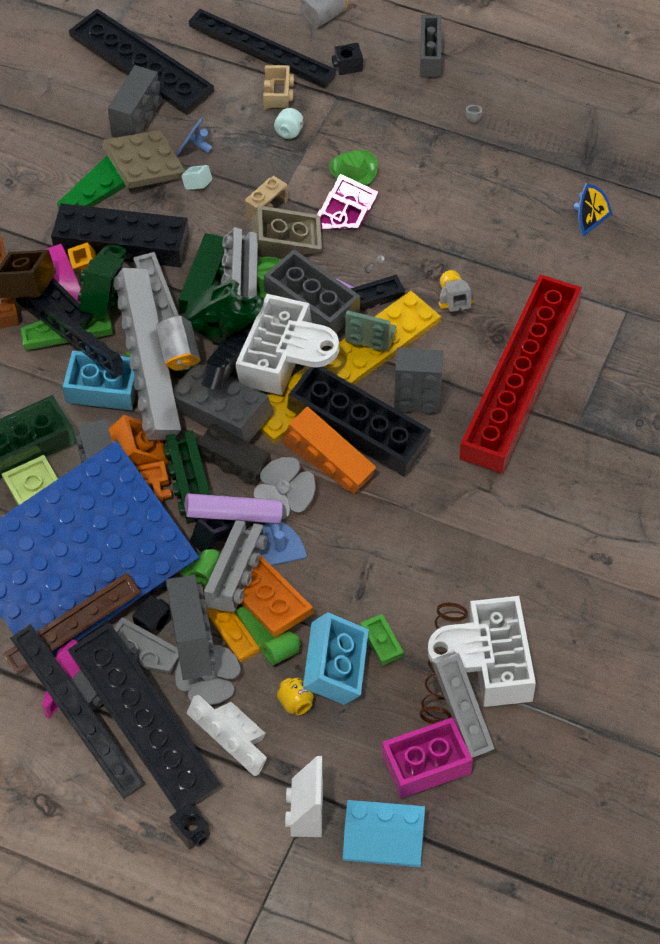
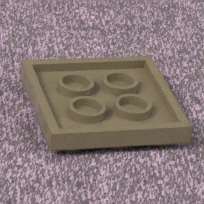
(143, 159)

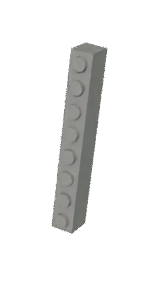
(146, 356)

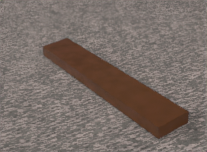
(79, 618)

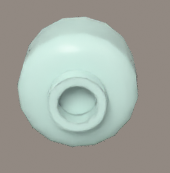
(290, 122)

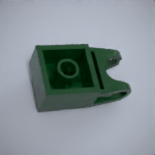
(98, 289)
(222, 311)

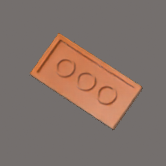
(274, 600)

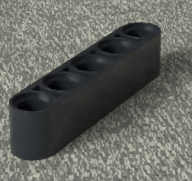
(222, 362)

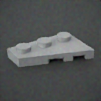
(153, 652)

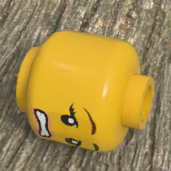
(294, 697)

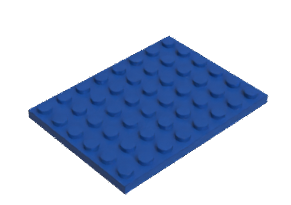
(84, 537)

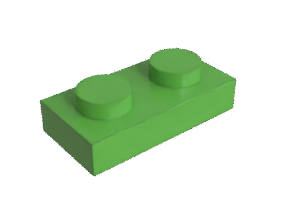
(382, 640)

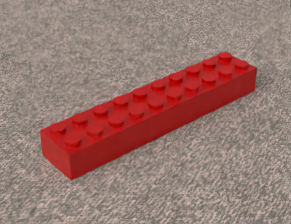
(520, 374)

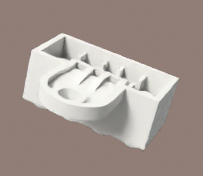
(279, 341)
(494, 647)

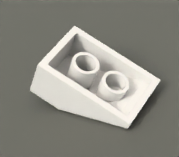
(306, 801)

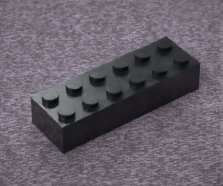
(133, 231)
(361, 418)

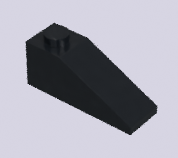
(213, 533)

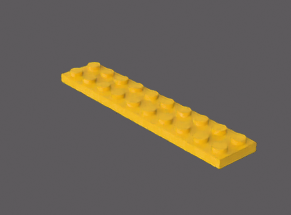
(356, 362)

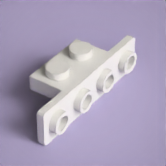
(231, 730)

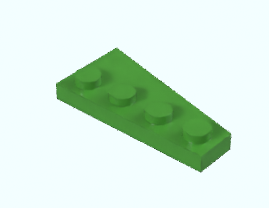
(41, 335)

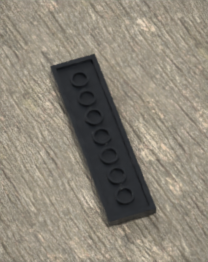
(126, 49)
(144, 718)

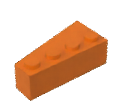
(328, 451)

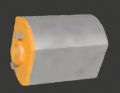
(322, 11)
(178, 343)

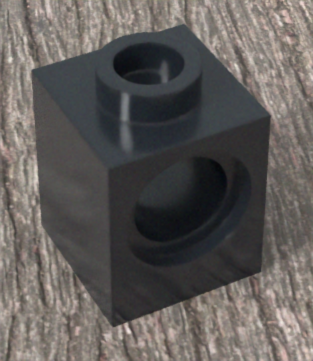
(348, 58)
(152, 615)
(190, 816)

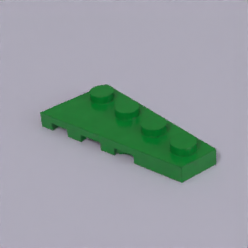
(95, 186)

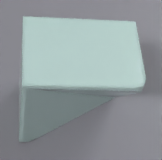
(196, 177)

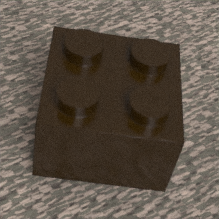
(25, 273)

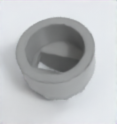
(473, 113)

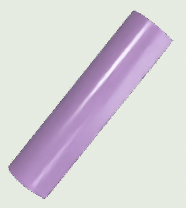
(233, 508)

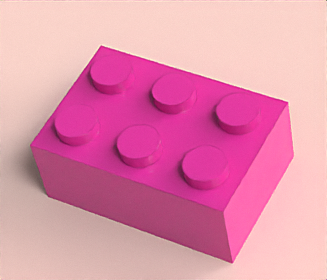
(426, 757)

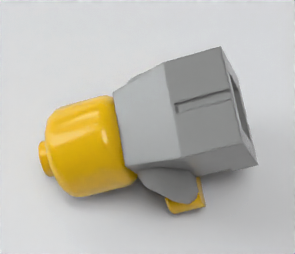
(454, 292)

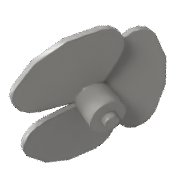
(280, 485)
(211, 687)

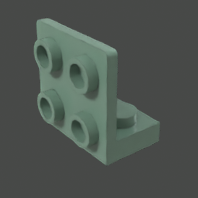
(369, 331)

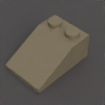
(285, 230)

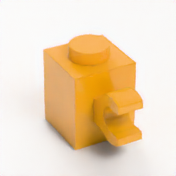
(81, 256)

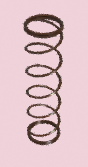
(435, 708)

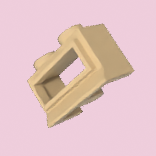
(277, 75)
(265, 194)

